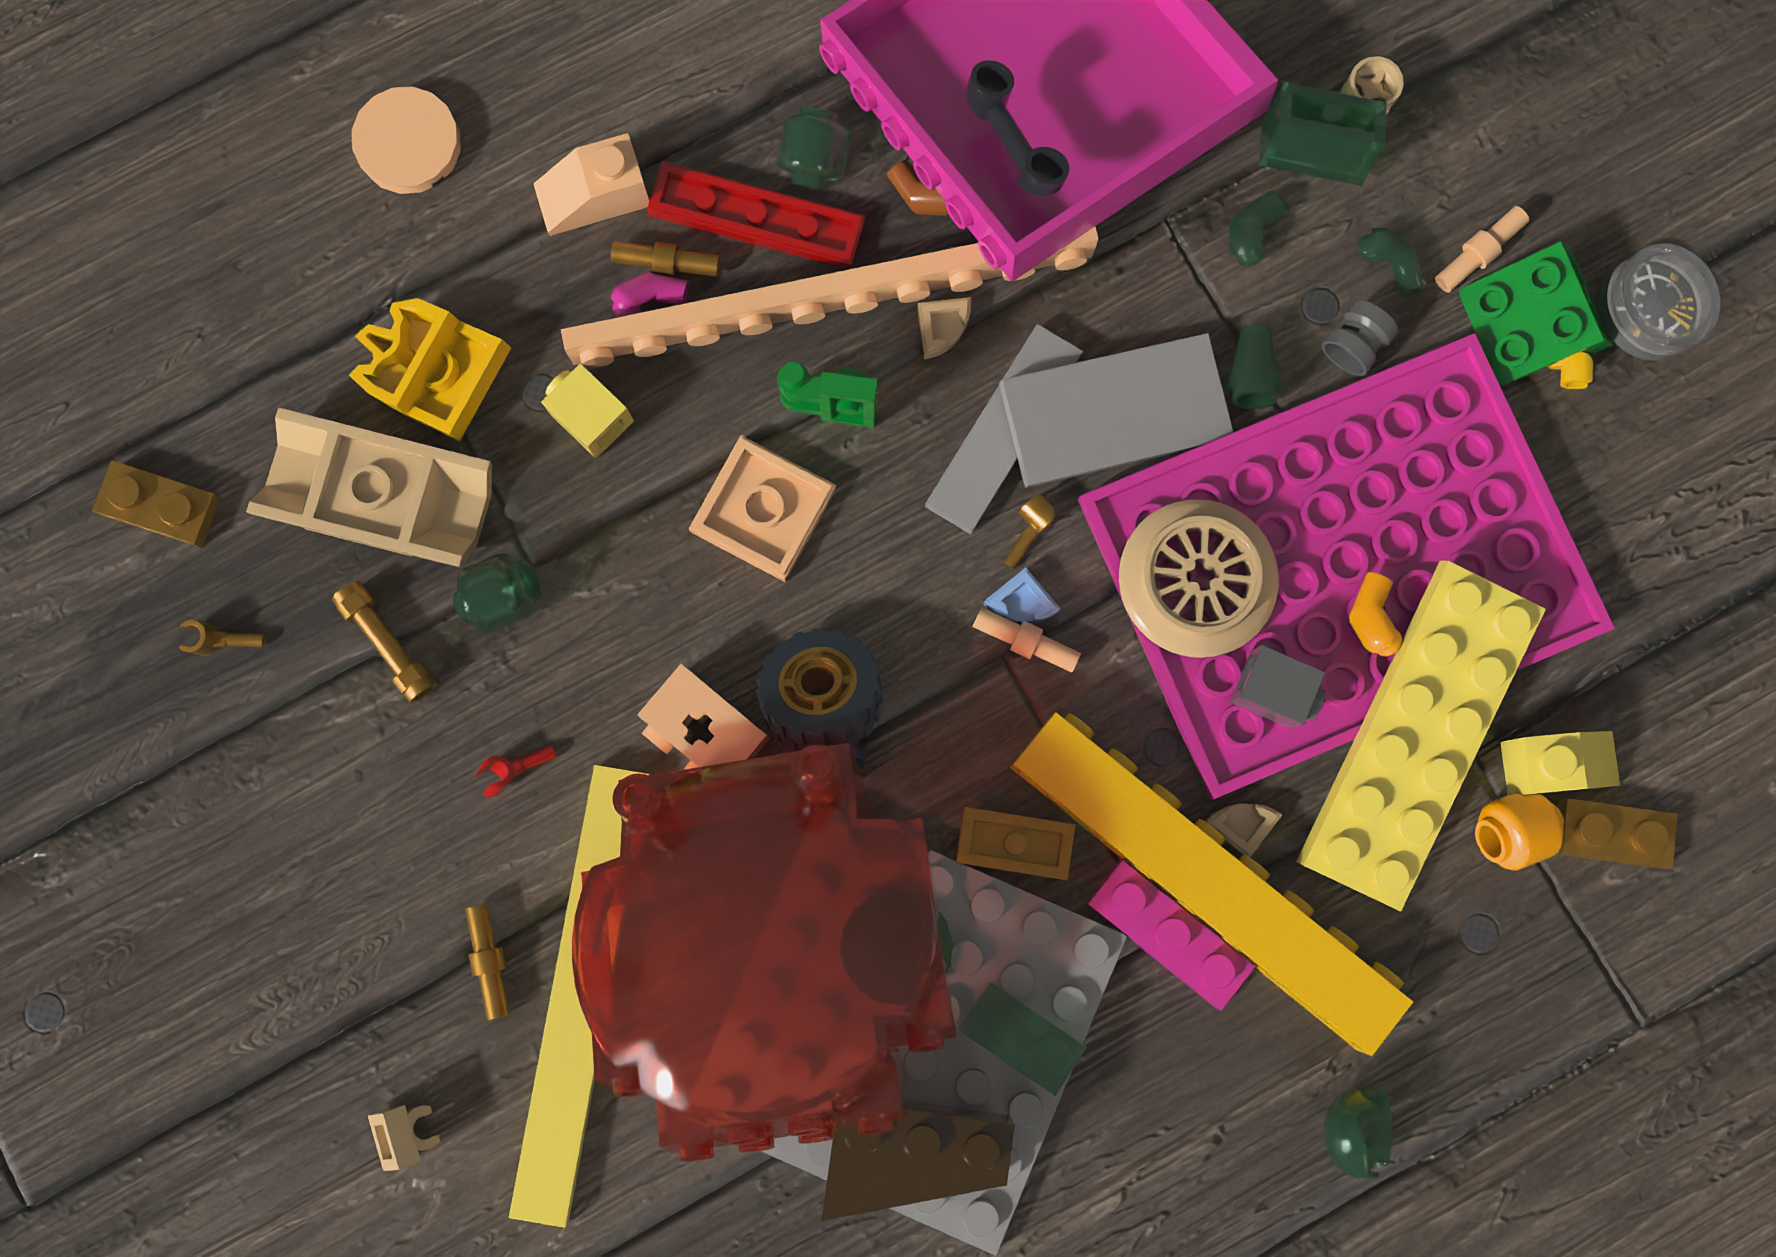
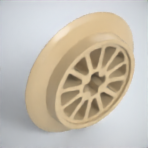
(1165, 625)

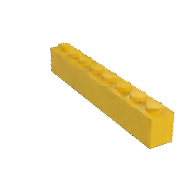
(1212, 884)

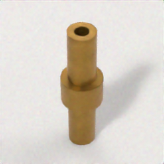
(665, 258)
(487, 961)

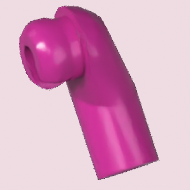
(647, 287)

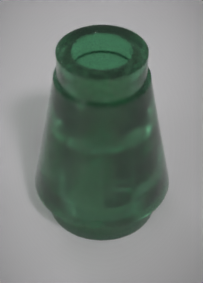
(1254, 370)

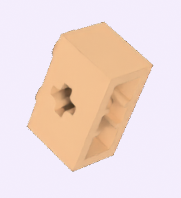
(688, 698)

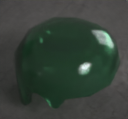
(1359, 1131)

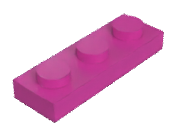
(1170, 935)

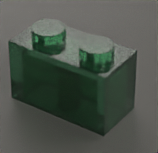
(1323, 133)

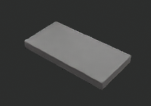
(1115, 410)

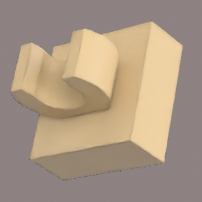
(395, 1136)

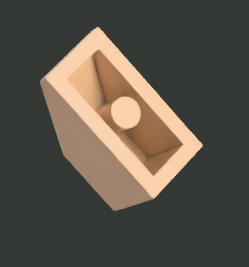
(592, 185)

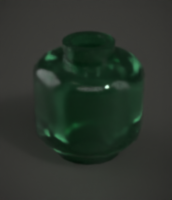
(814, 147)
(496, 592)

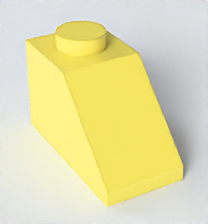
(1560, 762)

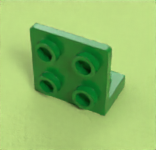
(1534, 314)

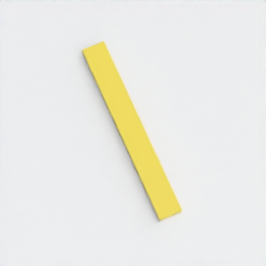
(565, 1061)

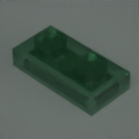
(1022, 1038)

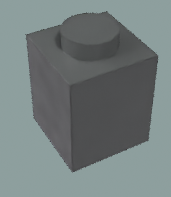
(1279, 688)

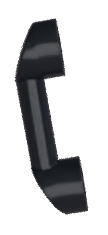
(987, 93)

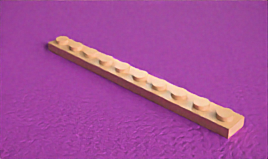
(799, 300)

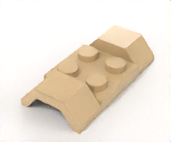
(375, 489)

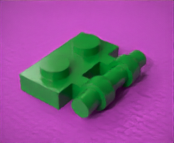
(837, 397)

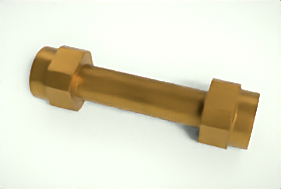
(358, 606)

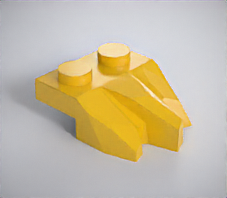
(430, 366)

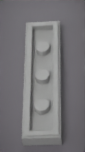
(989, 447)

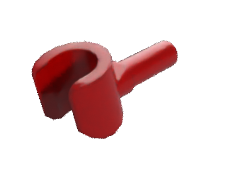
(508, 769)

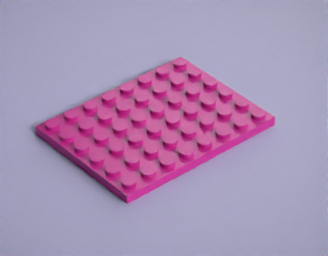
(1345, 486)

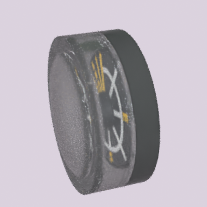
(1659, 302)

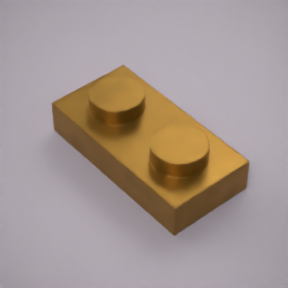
(156, 504)
(1618, 833)
(1015, 843)

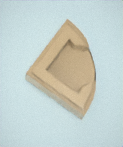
(942, 324)
(1244, 825)

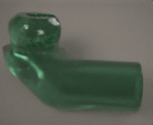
(1247, 228)
(1399, 254)

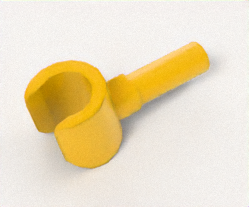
(1575, 371)

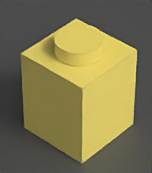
(586, 409)

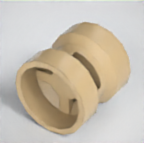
(1376, 80)

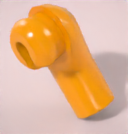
(1370, 619)

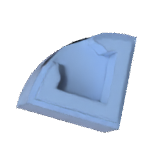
(1022, 600)

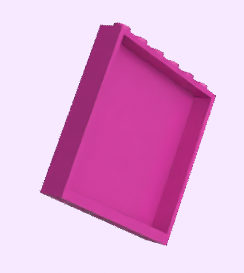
(1105, 82)

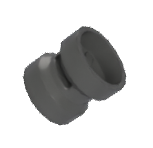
(1360, 337)

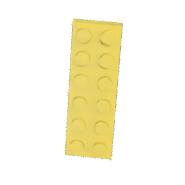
(1421, 734)

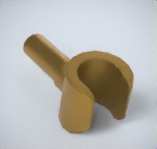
(1039, 516)
(212, 638)

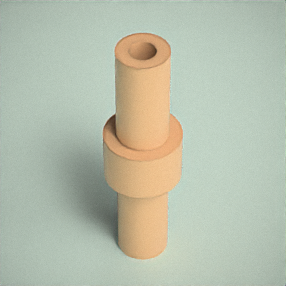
(1482, 249)
(1026, 639)

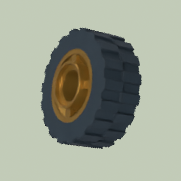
(814, 663)

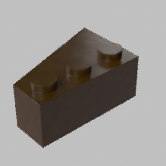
(923, 1159)

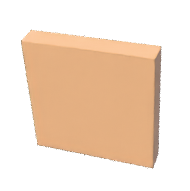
(762, 508)

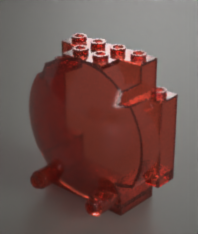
(761, 953)

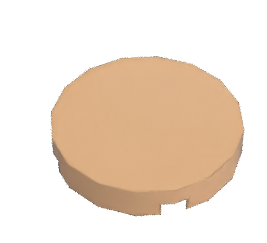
(406, 139)

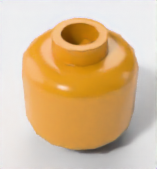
(1519, 830)

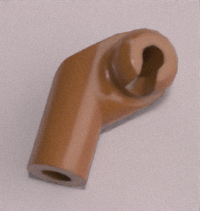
(915, 194)

